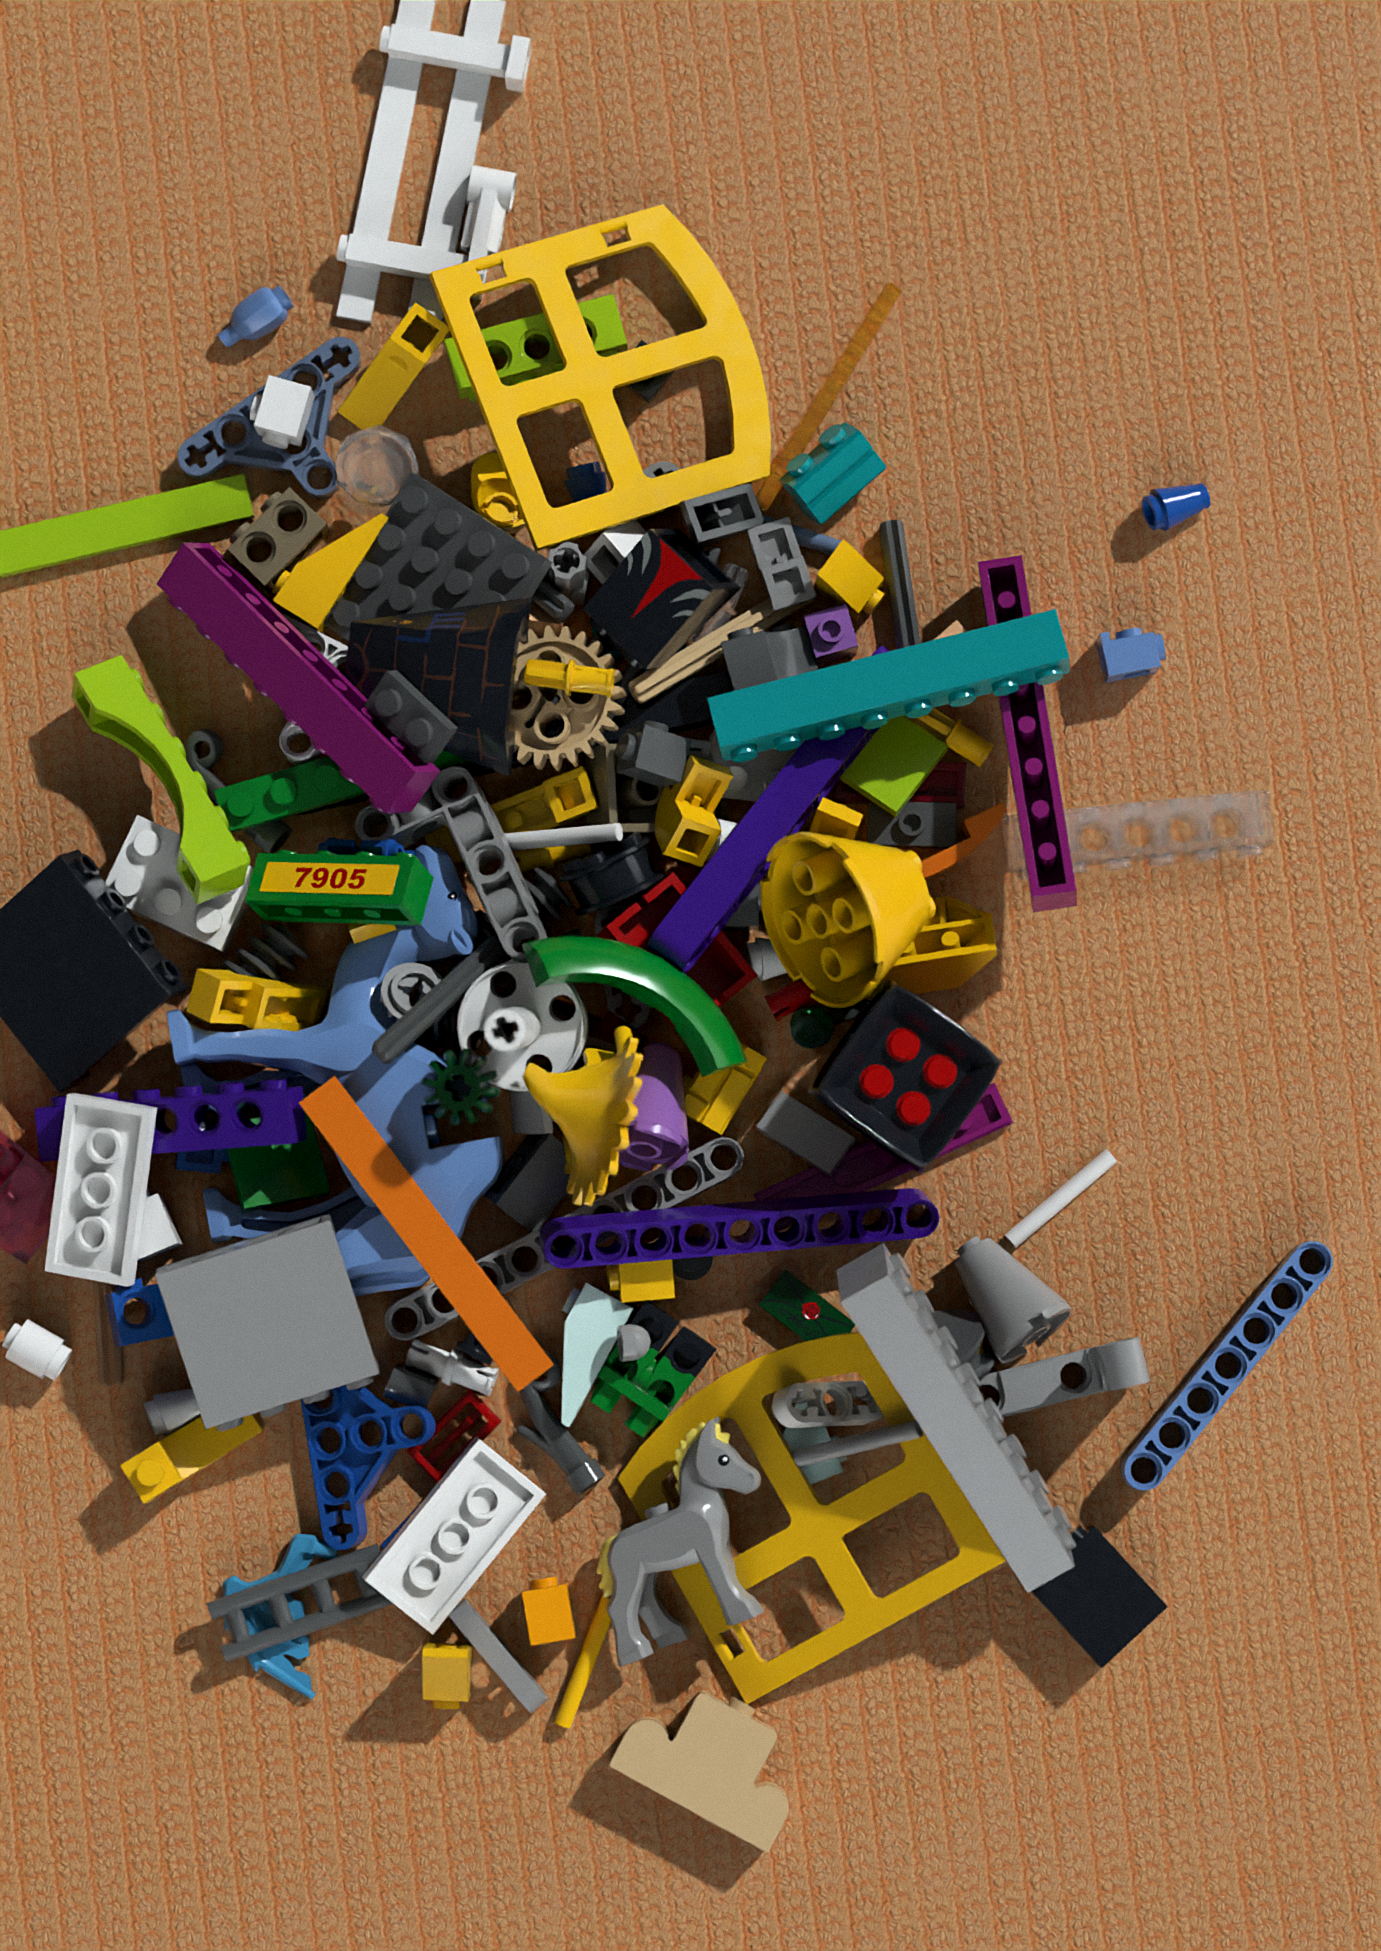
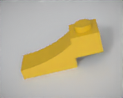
(255, 1001)
(184, 1455)

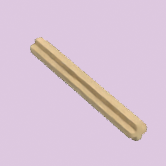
(705, 651)

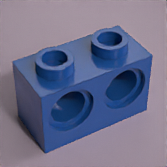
(156, 1319)

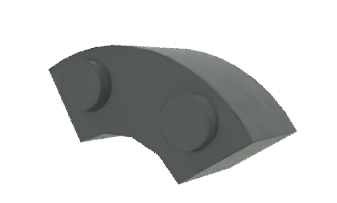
(767, 655)

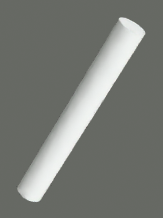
(565, 836)
(1060, 1198)

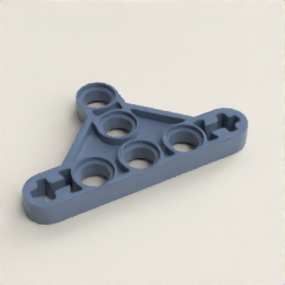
(254, 452)

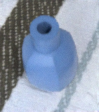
(257, 315)

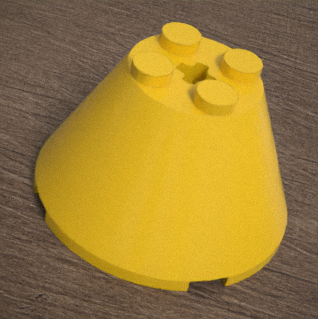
(842, 912)

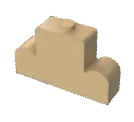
(710, 1766)

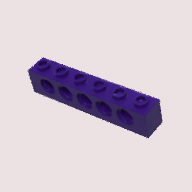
(280, 1120)

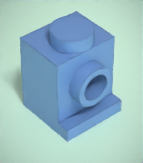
(1130, 654)

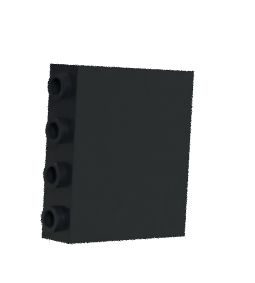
(77, 969)

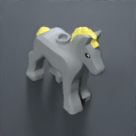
(675, 1539)

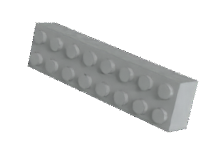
(956, 1417)

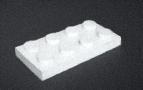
(100, 1189)
(453, 1535)

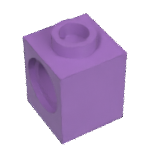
(831, 634)

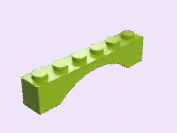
(118, 708)

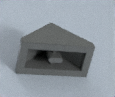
(721, 515)

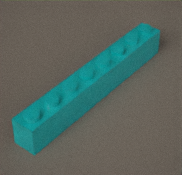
(890, 686)

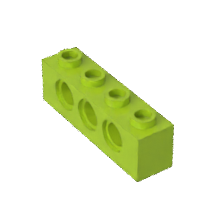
(514, 337)

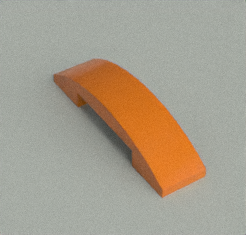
(976, 831)

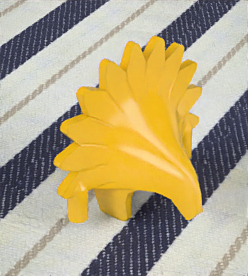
(592, 1111)

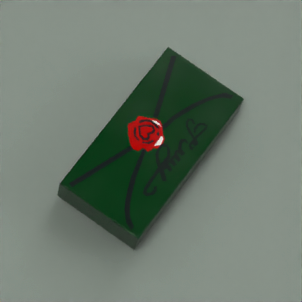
(804, 1309)

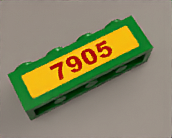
(339, 888)

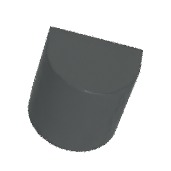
(411, 1386)

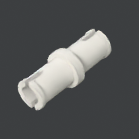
(451, 1367)

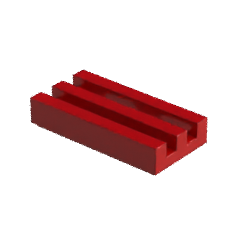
(481, 1409)

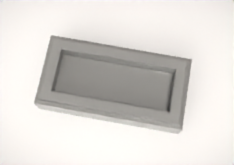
(805, 1133)

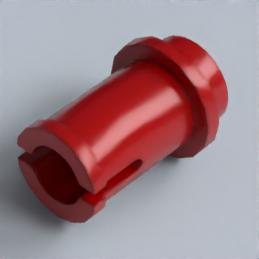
(789, 999)

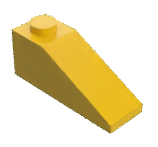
(322, 577)

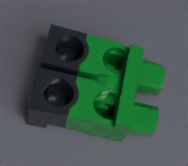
(649, 1382)

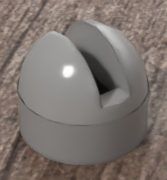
(632, 1342)

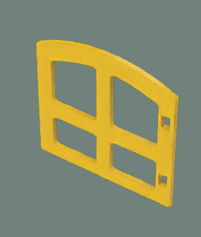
(591, 378)
(815, 1526)

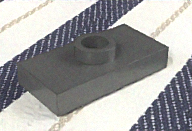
(914, 827)

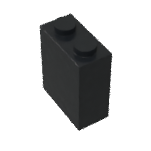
(1100, 1598)

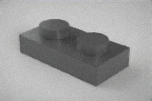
(410, 716)

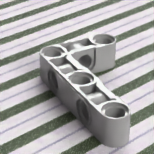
(478, 842)
(1039, 1383)

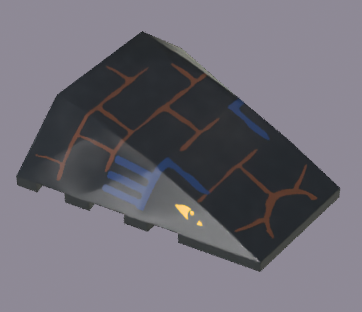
(458, 661)

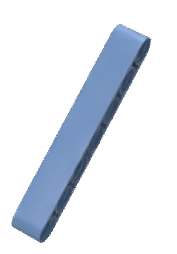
(1246, 1356)

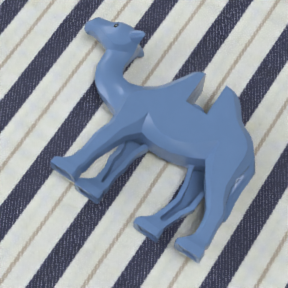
(386, 1093)

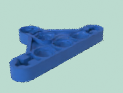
(354, 1458)

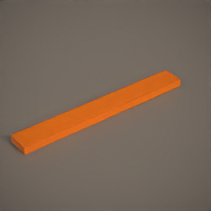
(426, 1234)

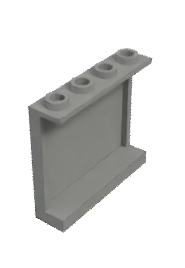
(267, 1323)

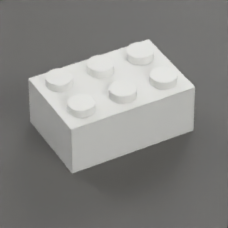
(153, 889)

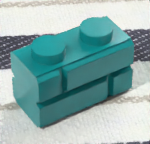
(831, 472)

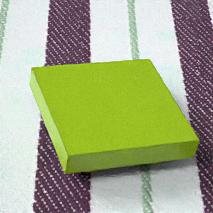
(894, 764)

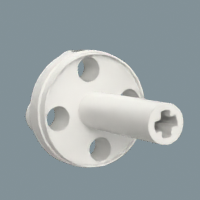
(537, 1025)

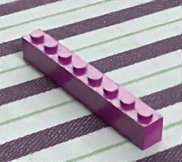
(295, 677)
(1030, 753)

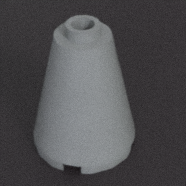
(1008, 1298)

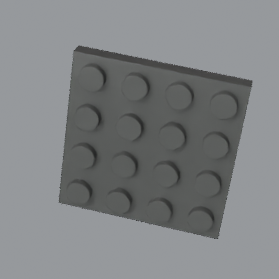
(435, 558)

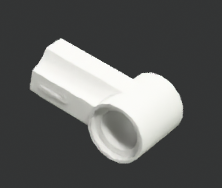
(489, 199)

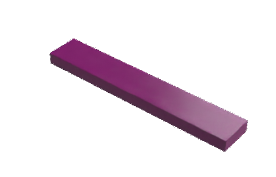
(871, 1166)

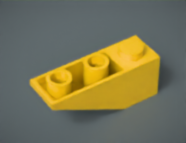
(394, 368)

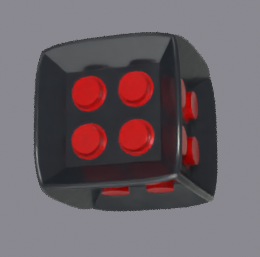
(905, 1076)

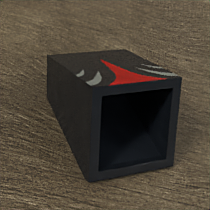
(659, 597)

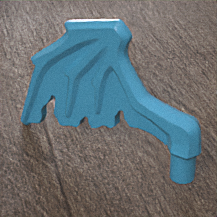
(260, 1618)

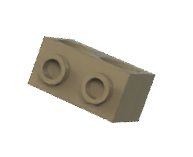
(287, 547)

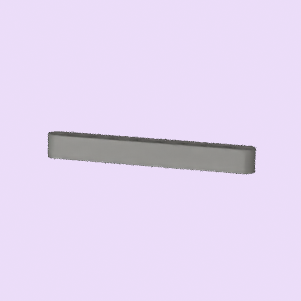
(620, 1200)

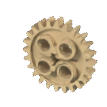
(582, 722)

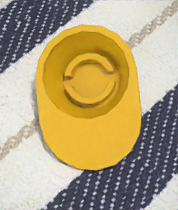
(493, 495)

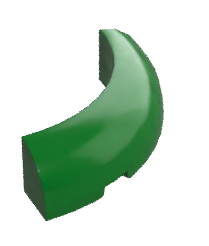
(648, 980)

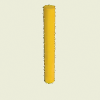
(584, 1665)

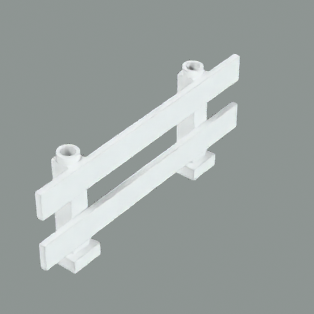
(477, 59)

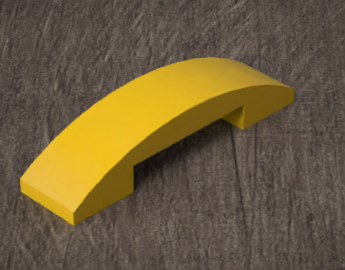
(540, 808)

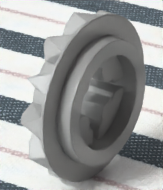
(399, 983)

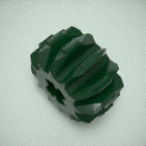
(449, 1096)

